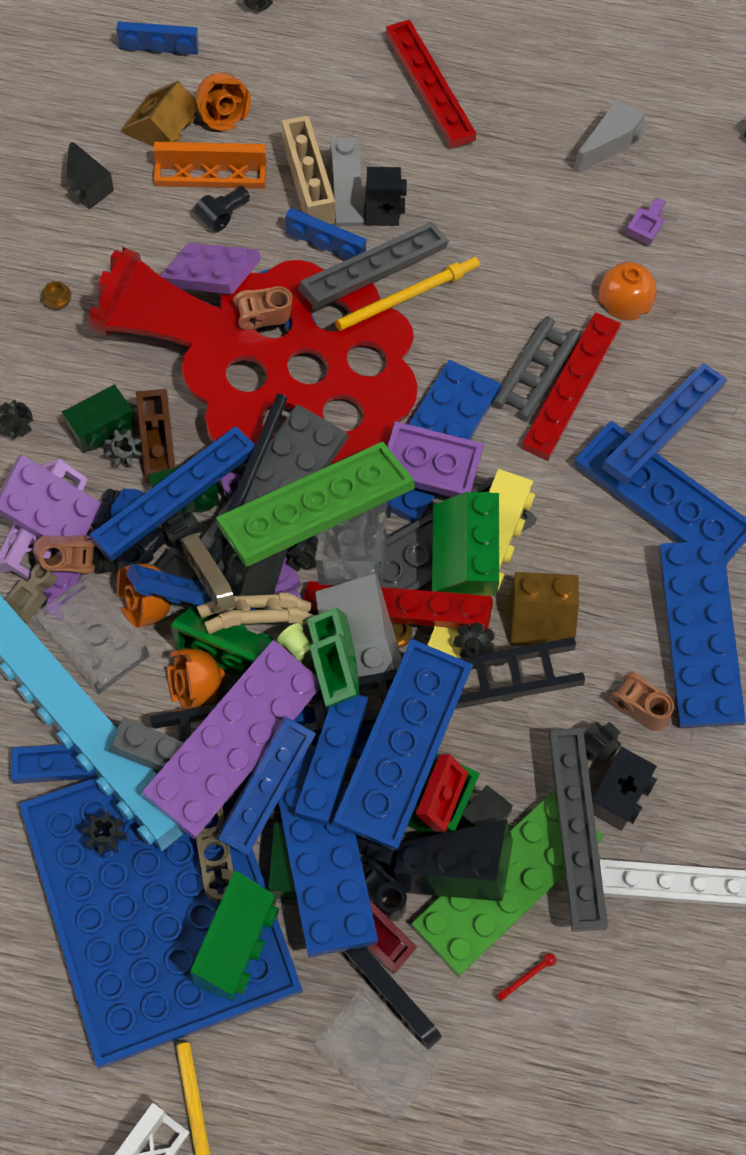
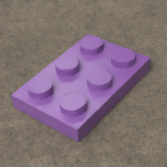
(211, 267)
(436, 459)
(45, 502)

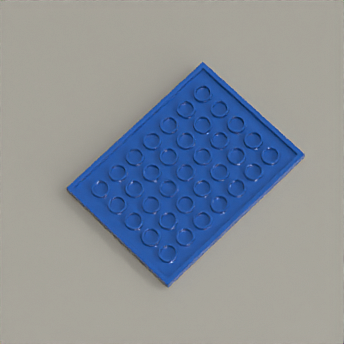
(138, 924)

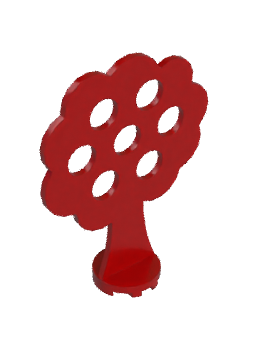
(145, 303)

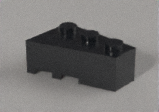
(457, 863)

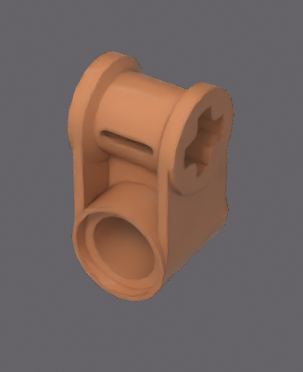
(262, 308)
(72, 554)
(640, 700)

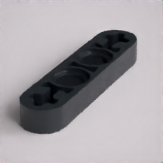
(393, 996)

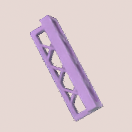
(19, 539)

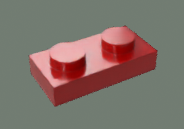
(442, 793)

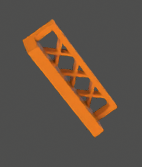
(211, 159)

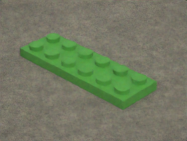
(314, 503)
(466, 928)

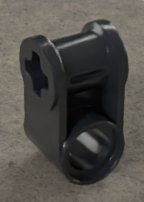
(382, 885)

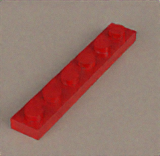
(431, 84)
(571, 386)
(425, 607)

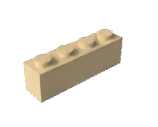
(308, 169)

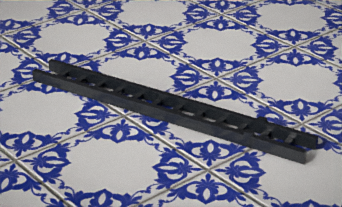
(381, 680)

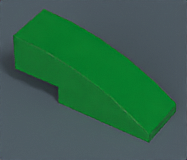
(334, 656)

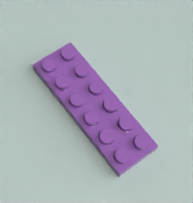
(231, 739)

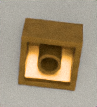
(162, 115)
(543, 607)

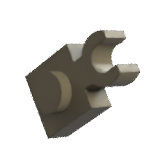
(28, 595)

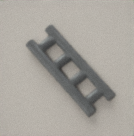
(540, 384)

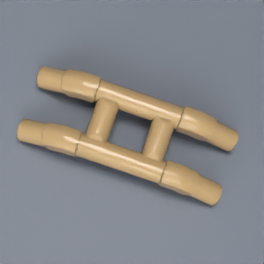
(295, 611)

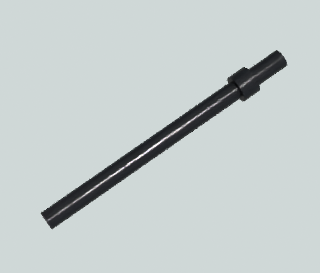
(251, 470)

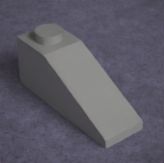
(612, 135)
(346, 181)

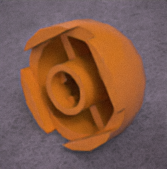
(222, 101)
(627, 291)
(140, 609)
(194, 678)

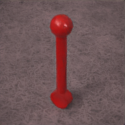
(548, 960)

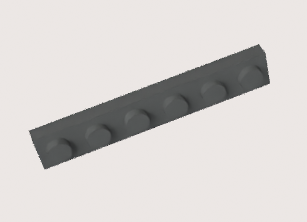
(372, 265)
(155, 750)
(577, 830)

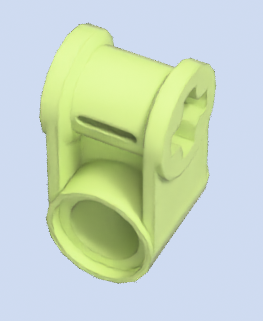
(297, 644)

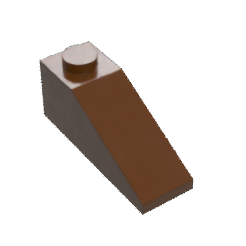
(155, 431)

